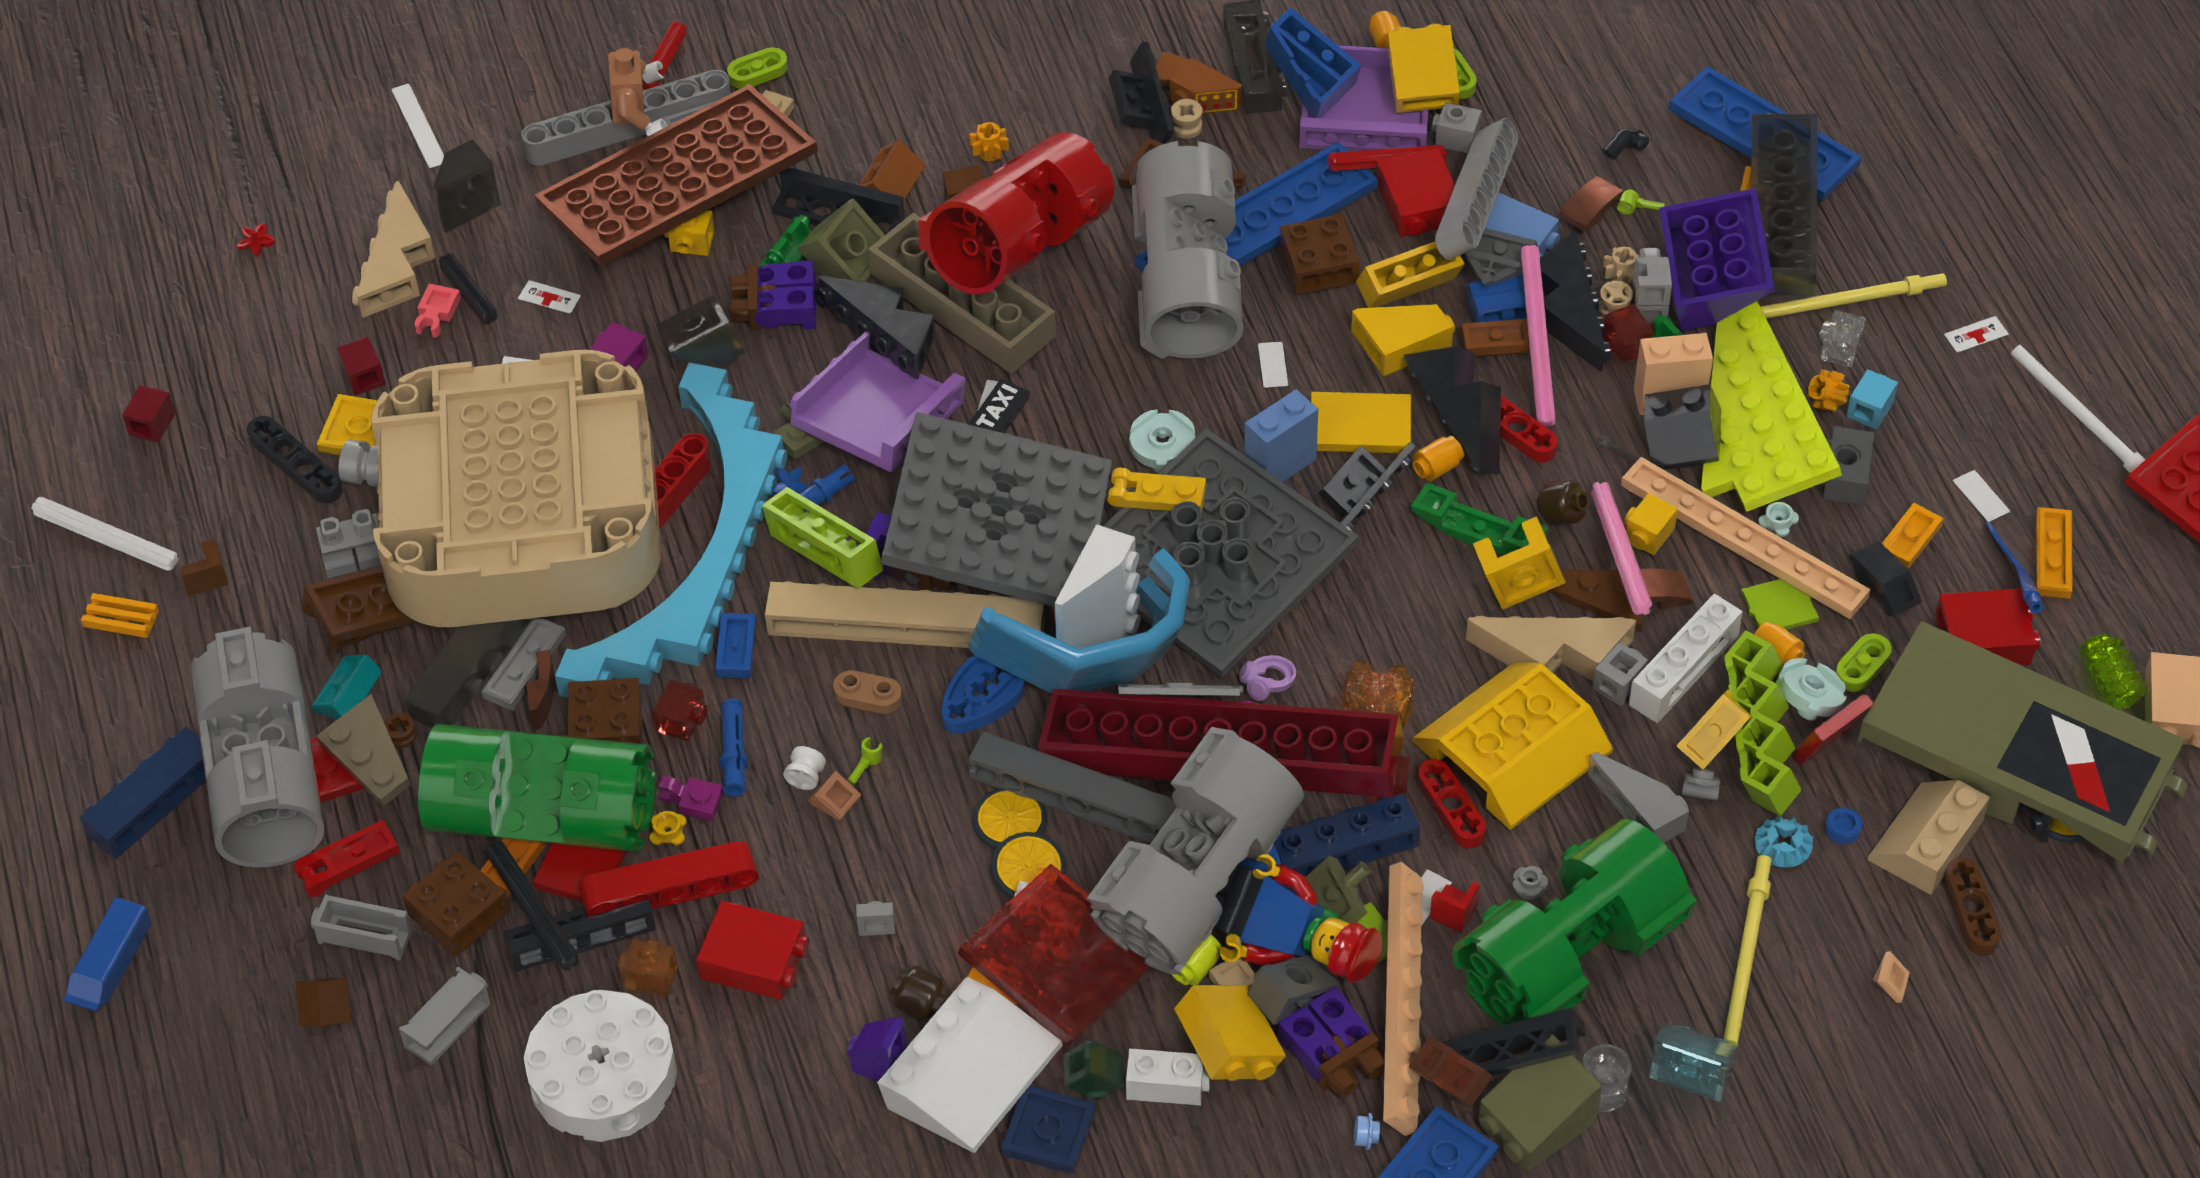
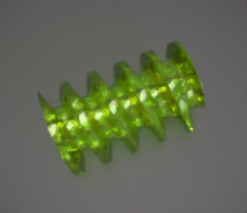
(2113, 671)

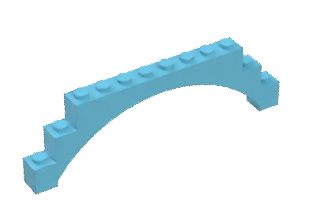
(686, 620)

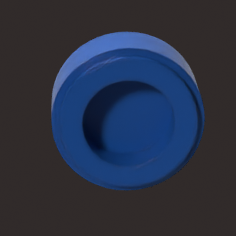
(1843, 825)

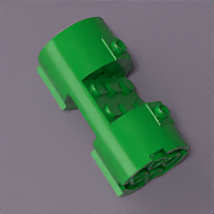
(536, 787)
(1617, 892)

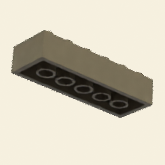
(1000, 324)

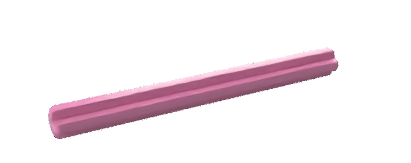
(1537, 335)
(1621, 548)

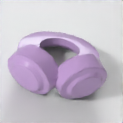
(1261, 687)

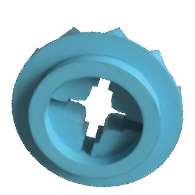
(1784, 854)

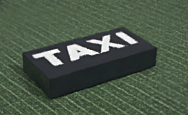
(1001, 407)

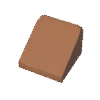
(834, 796)

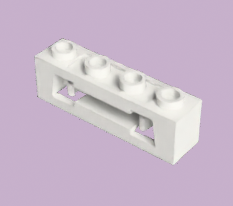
(1685, 658)

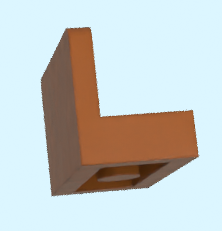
(893, 170)

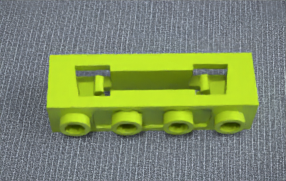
(822, 537)

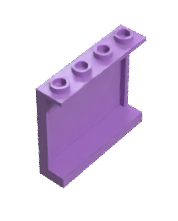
(1366, 113)
(871, 404)

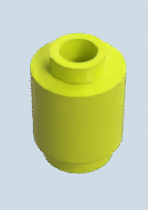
(1200, 962)

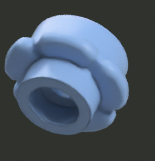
(1366, 1131)

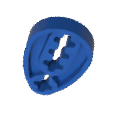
(981, 709)

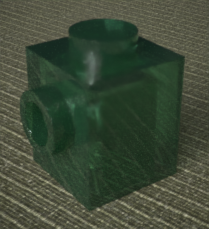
(1093, 1070)

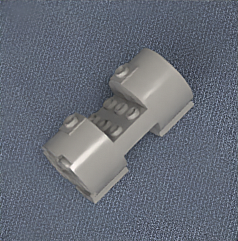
(1190, 285)
(256, 750)
(1228, 809)

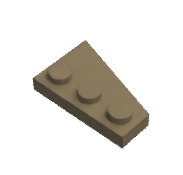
(366, 751)

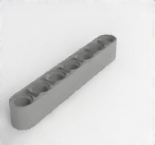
(594, 127)
(1476, 189)

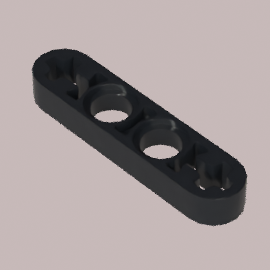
(298, 456)

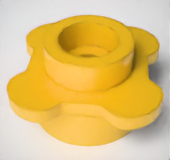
(664, 821)

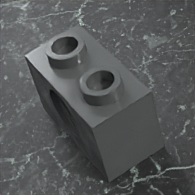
(1853, 453)
(1289, 986)

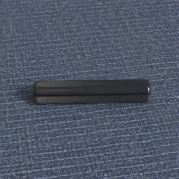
(468, 288)

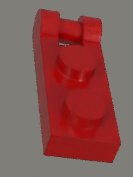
(346, 858)

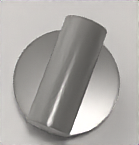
(1701, 784)

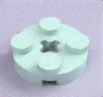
(1151, 425)
(1811, 689)

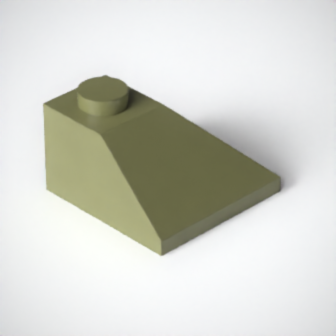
(842, 243)

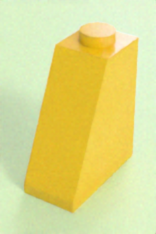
(1400, 330)

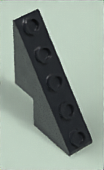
(1571, 303)
(880, 311)
(1464, 405)

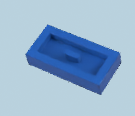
(736, 645)

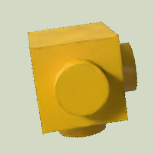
(693, 235)
(1650, 523)

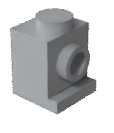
(1617, 671)

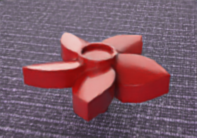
(256, 239)

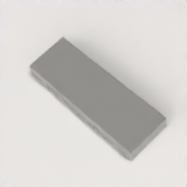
(521, 665)

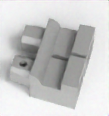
(1651, 284)
(339, 538)

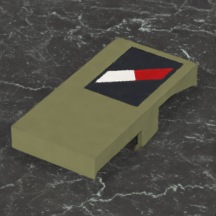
(2025, 740)

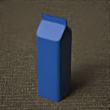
(108, 954)

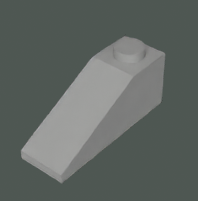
(1640, 797)

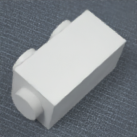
(1166, 1077)

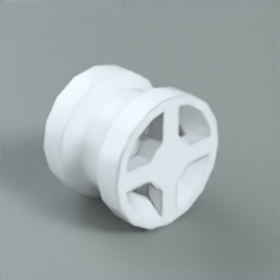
(804, 768)

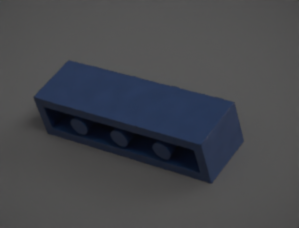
(146, 794)

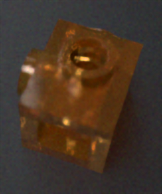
(648, 967)

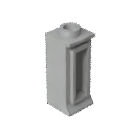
(377, 918)
(446, 1016)

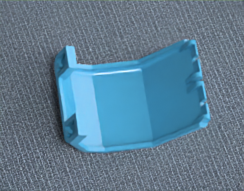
(1058, 665)

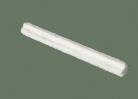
(105, 533)

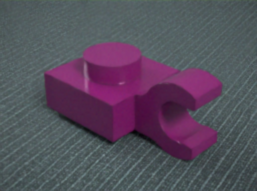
(695, 799)

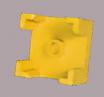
(1523, 571)

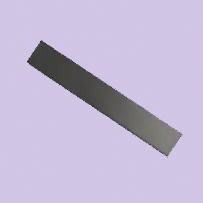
(1069, 787)

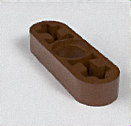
(1968, 920)

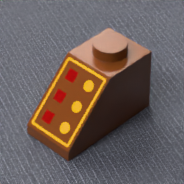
(1206, 86)

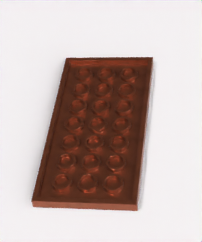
(675, 174)

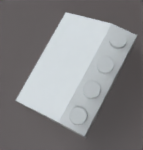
(1100, 592)
(968, 1065)

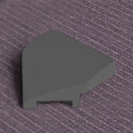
(1497, 257)

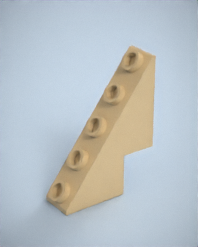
(397, 247)
(1551, 640)

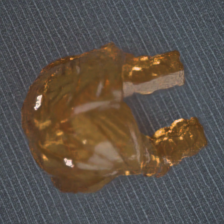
(1379, 691)

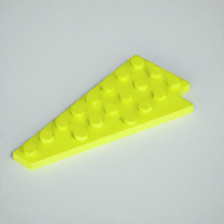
(1767, 427)

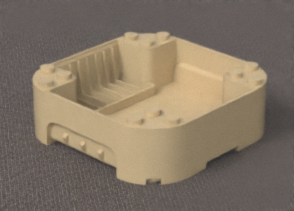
(516, 489)

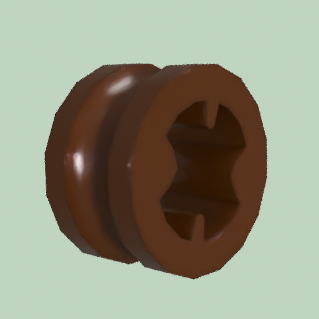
(407, 723)

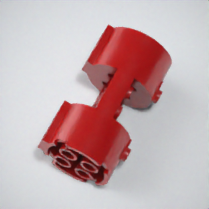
(1010, 217)

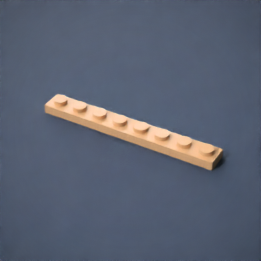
(1748, 539)
(1403, 998)

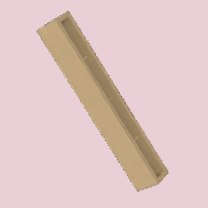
(887, 613)

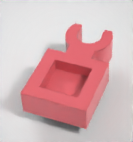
(436, 305)

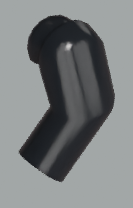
(1626, 139)

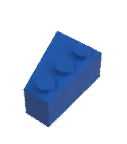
(1311, 62)

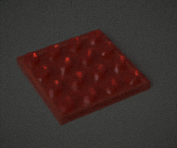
(1054, 956)

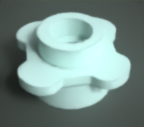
(1775, 512)

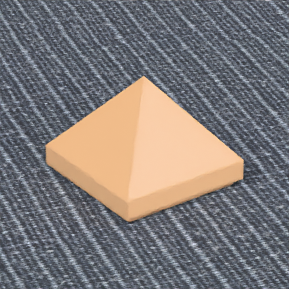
(1892, 977)

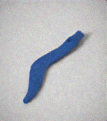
(2029, 589)

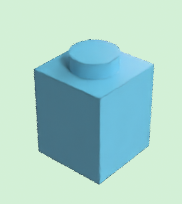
(1872, 399)

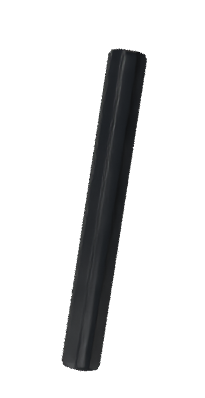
(532, 905)

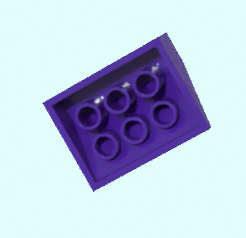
(1716, 256)

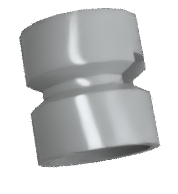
(358, 463)

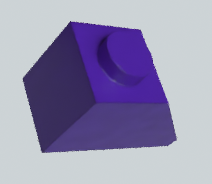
(877, 1047)

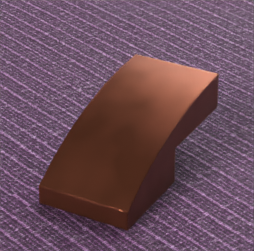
(1590, 202)
(1665, 587)
(541, 691)
(1450, 1071)

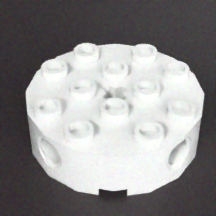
(600, 1065)

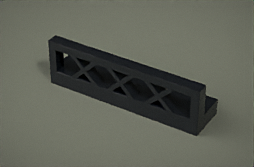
(822, 191)
(582, 932)
(1521, 1036)

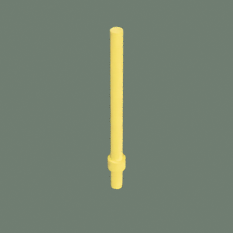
(1910, 285)
(1758, 892)

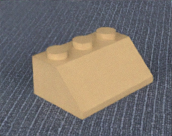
(1930, 832)

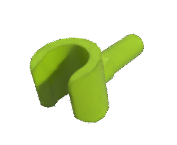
(1631, 200)
(868, 757)

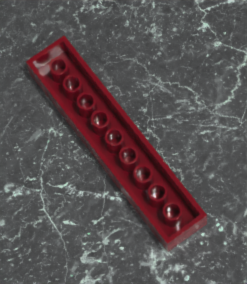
(1158, 734)

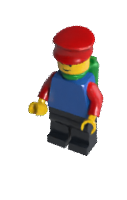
(1282, 920)

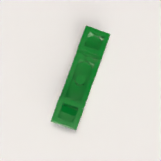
(1468, 524)

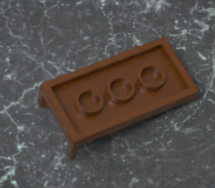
(352, 608)

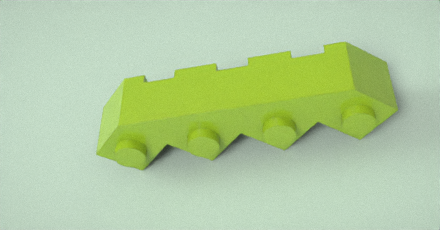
(1761, 740)

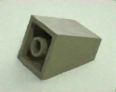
(1541, 1108)

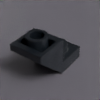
(1893, 580)

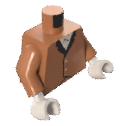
(626, 77)

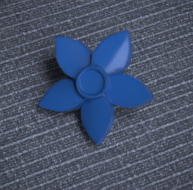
(789, 480)

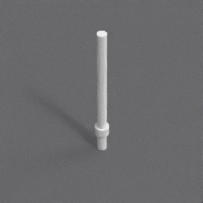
(2130, 459)

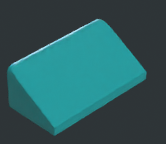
(347, 686)

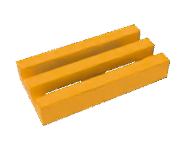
(122, 611)

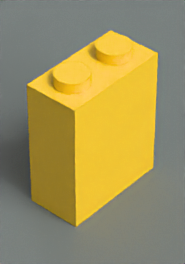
(1423, 68)
(1229, 1032)

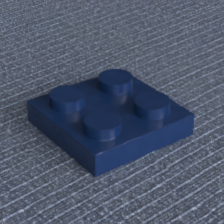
(1049, 1129)

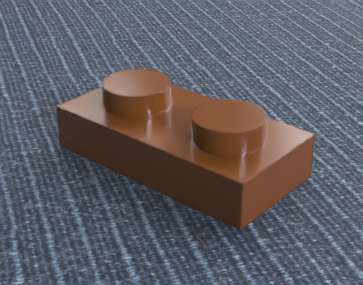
(1496, 337)

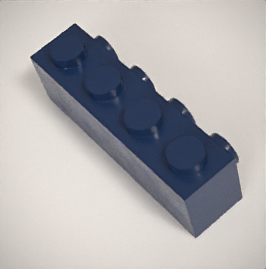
(1351, 836)

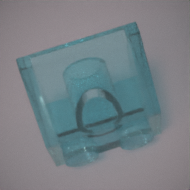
(1692, 1061)

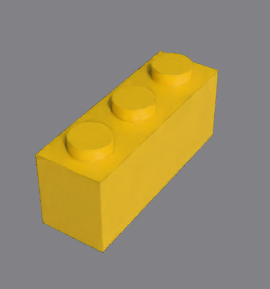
(1406, 275)

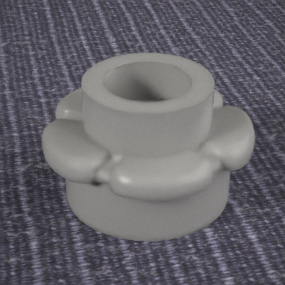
(1526, 889)

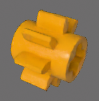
(989, 141)
(1828, 390)

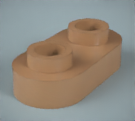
(866, 692)

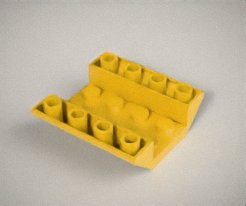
(1518, 739)

